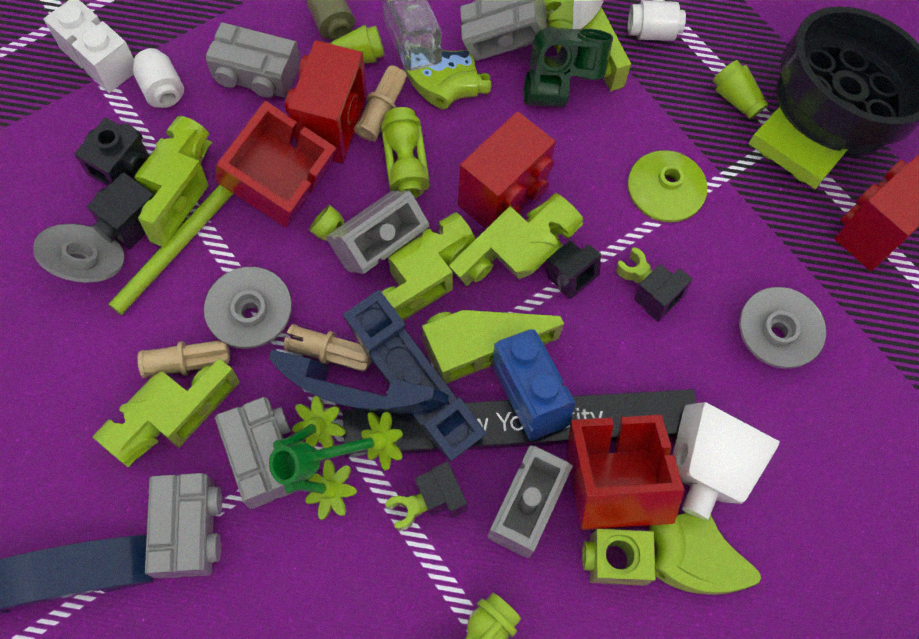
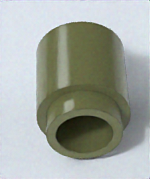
(331, 17)

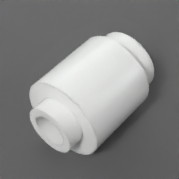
(656, 20)
(157, 78)

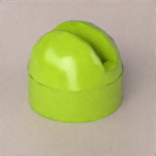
(326, 222)

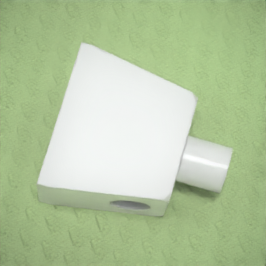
(718, 457)

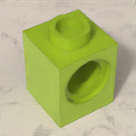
(637, 547)

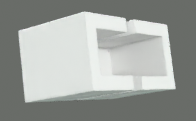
(91, 44)

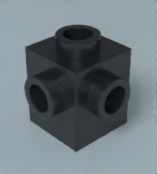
(111, 151)

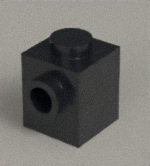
(118, 210)

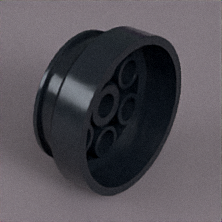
(850, 80)

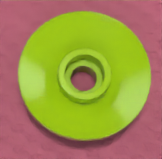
(665, 199)

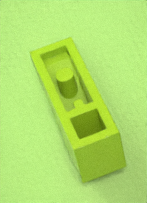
(466, 339)

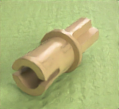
(379, 103)
(327, 348)
(181, 358)

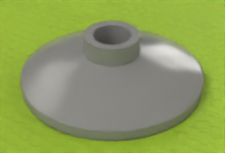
(77, 253)
(243, 290)
(791, 313)

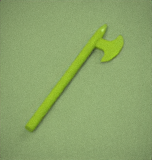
(166, 254)

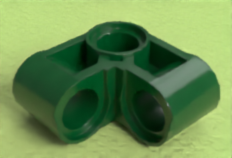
(582, 55)

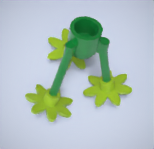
(296, 461)

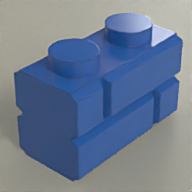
(532, 384)

